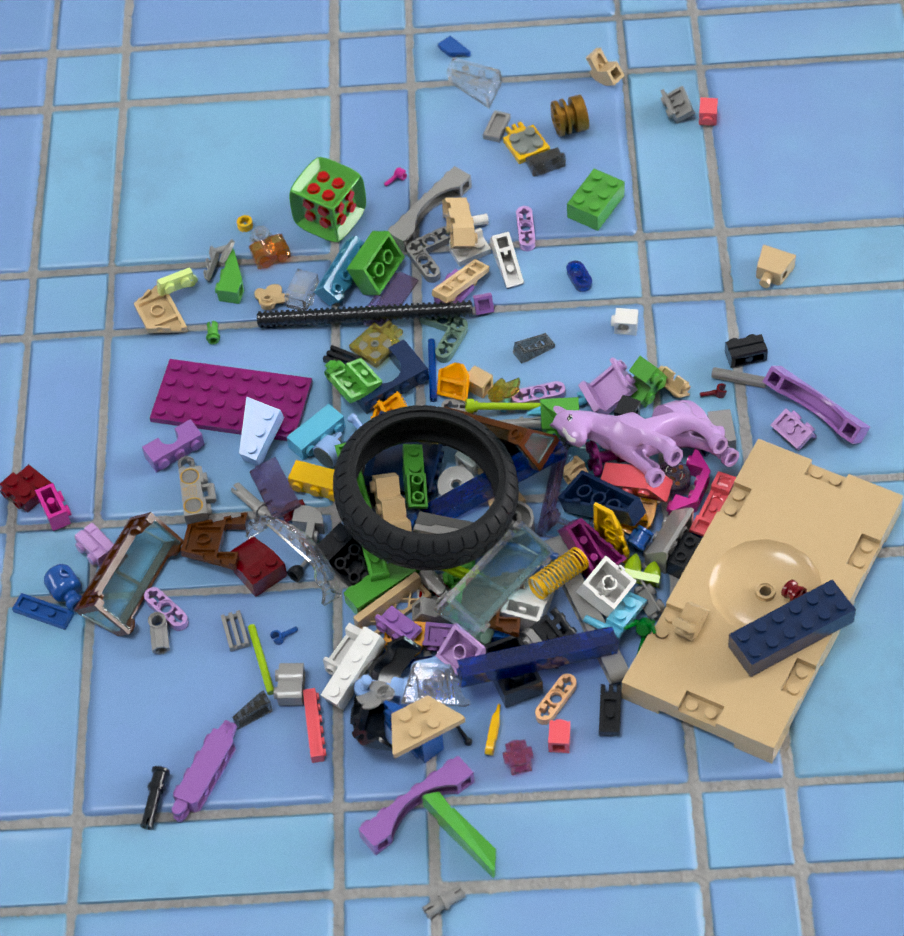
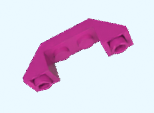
(700, 470)

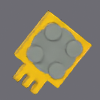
(524, 141)

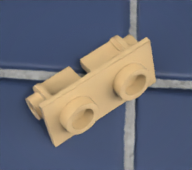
(678, 387)

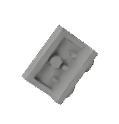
(678, 104)

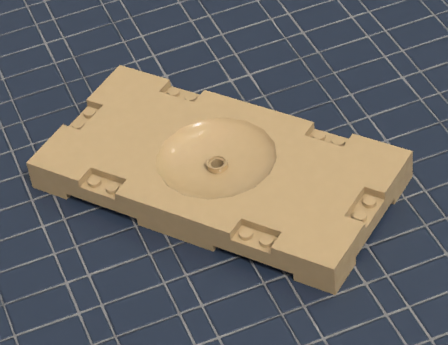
(773, 528)

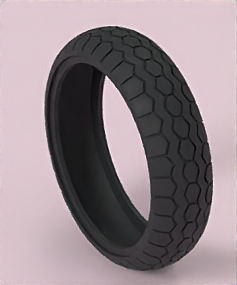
(435, 426)

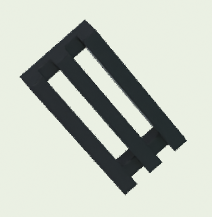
(340, 354)

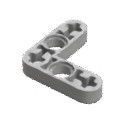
(423, 252)

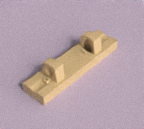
(460, 281)

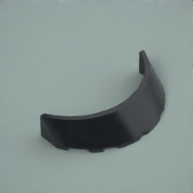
(369, 723)

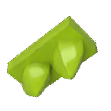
(650, 574)

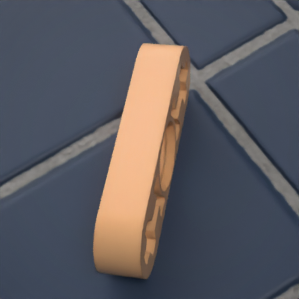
(555, 707)

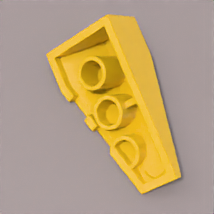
(610, 529)

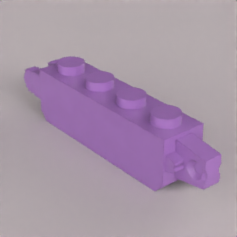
(204, 771)

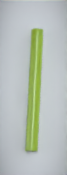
(261, 659)

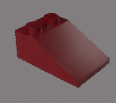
(258, 566)

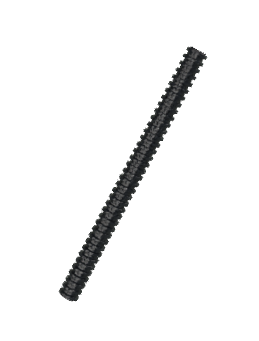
(368, 313)

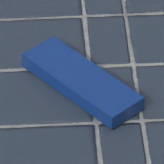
(43, 611)

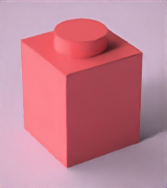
(708, 111)
(559, 736)

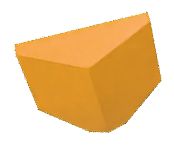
(453, 381)

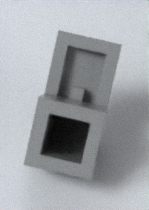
(309, 521)
(423, 610)

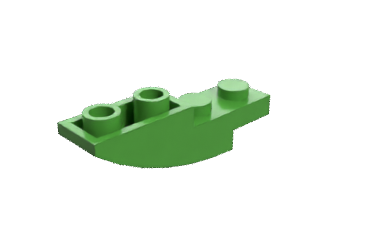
(414, 476)

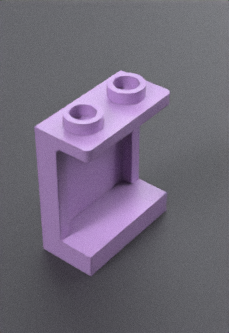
(607, 389)

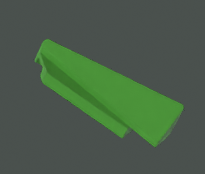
(461, 831)

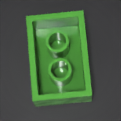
(595, 199)
(375, 263)

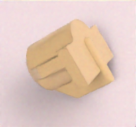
(573, 468)

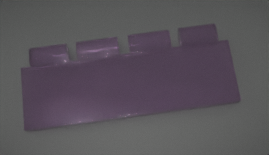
(394, 293)
(274, 488)

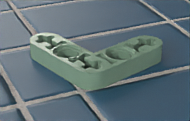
(450, 331)

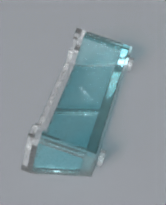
(495, 579)

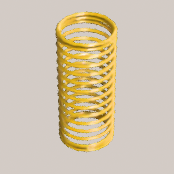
(541, 583)

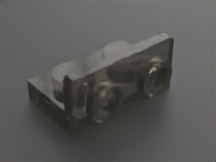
(546, 161)

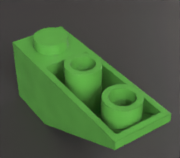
(230, 286)

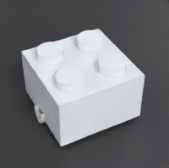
(606, 586)

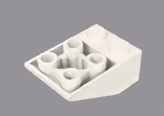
(527, 605)

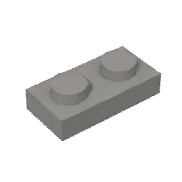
(529, 636)

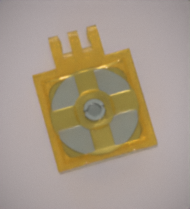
(375, 341)

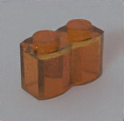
(269, 251)

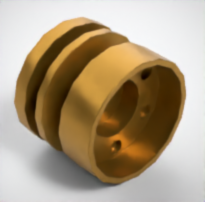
(569, 115)

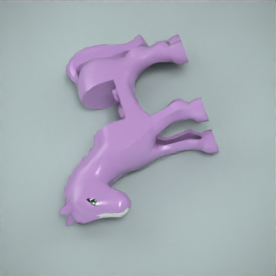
(635, 438)

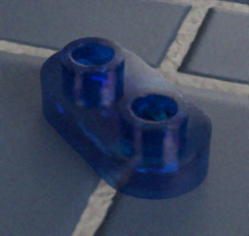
(580, 277)

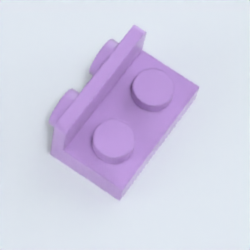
(792, 429)

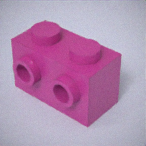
(53, 507)

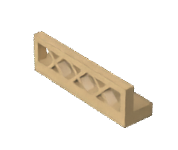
(392, 597)

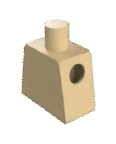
(774, 266)

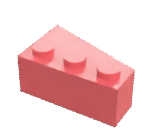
(633, 481)

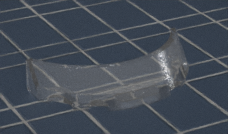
(306, 547)

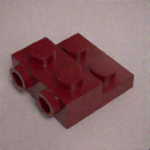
(22, 487)

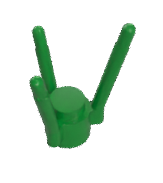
(643, 628)

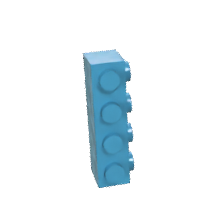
(337, 278)

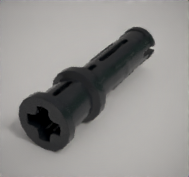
(156, 788)

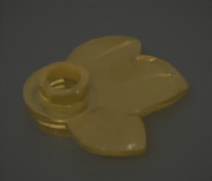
(503, 390)

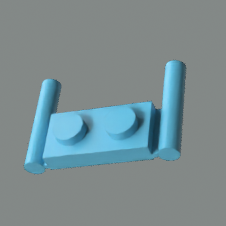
(622, 615)

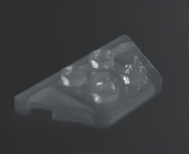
(437, 682)

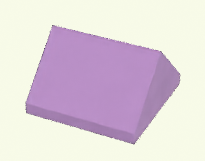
(459, 645)

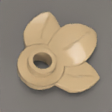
(270, 296)

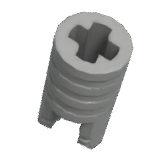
(433, 582)

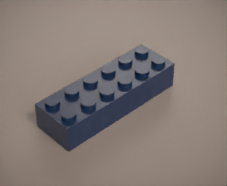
(791, 628)

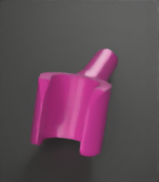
(398, 173)

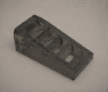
(524, 354)
(253, 710)

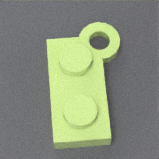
(176, 282)

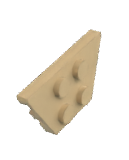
(159, 313)
(421, 723)

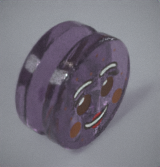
(680, 475)

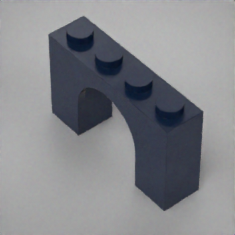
(412, 373)

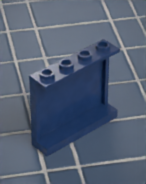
(392, 461)

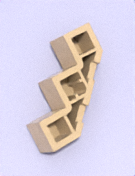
(459, 223)
(389, 502)

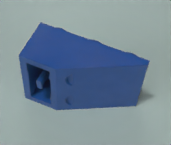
(425, 751)

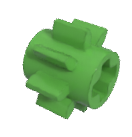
(333, 366)

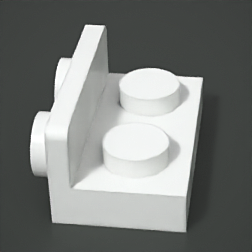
(466, 255)

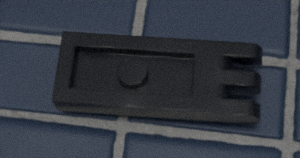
(610, 711)

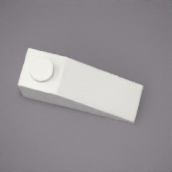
(506, 259)

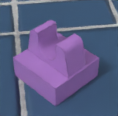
(483, 303)

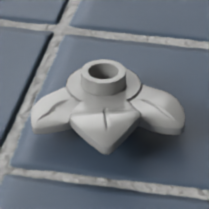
(378, 694)

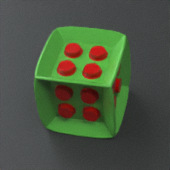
(327, 199)

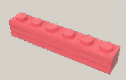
(313, 721)

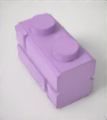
(93, 543)

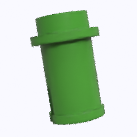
(212, 333)

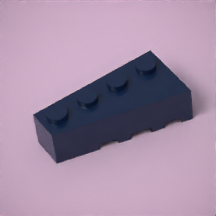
(588, 489)

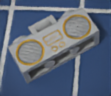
(193, 485)

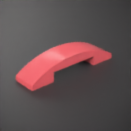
(719, 492)

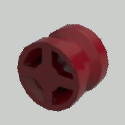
(792, 590)

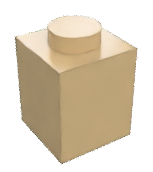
(479, 381)

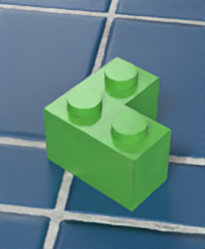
(648, 380)

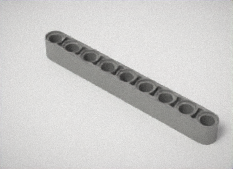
(612, 665)

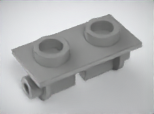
(654, 607)

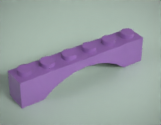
(834, 415)
(449, 779)

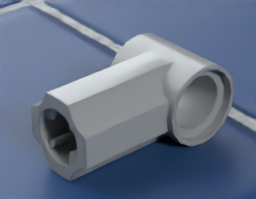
(159, 633)

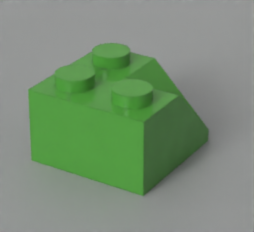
(548, 413)

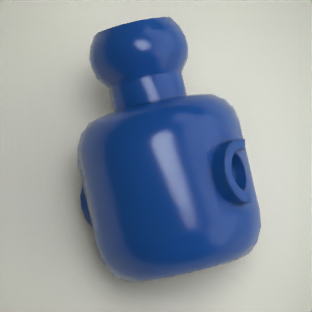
(63, 585)

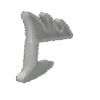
(214, 254)

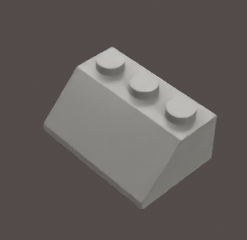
(668, 537)

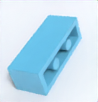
(323, 423)

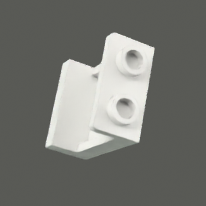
(333, 662)

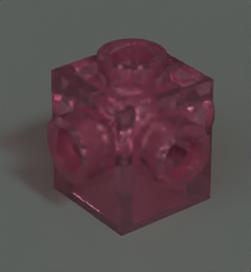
(518, 756)

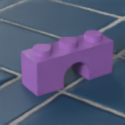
(162, 455)

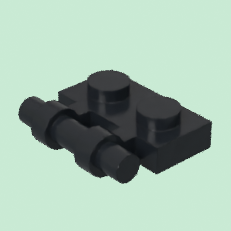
(547, 629)

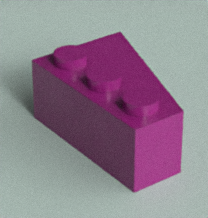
(583, 536)

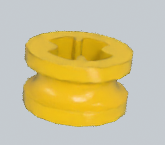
(247, 227)

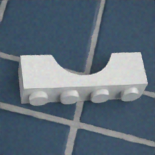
(363, 650)

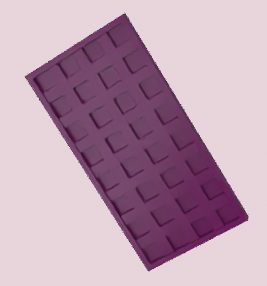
(217, 396)

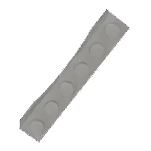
(452, 185)

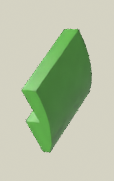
(355, 380)

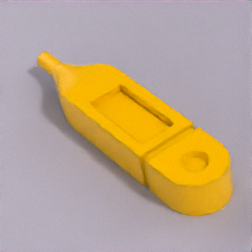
(493, 732)

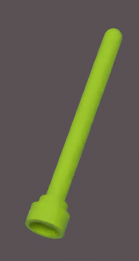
(473, 406)

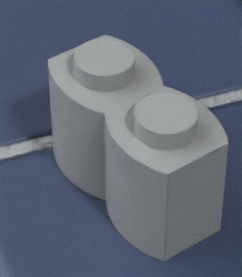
(290, 684)

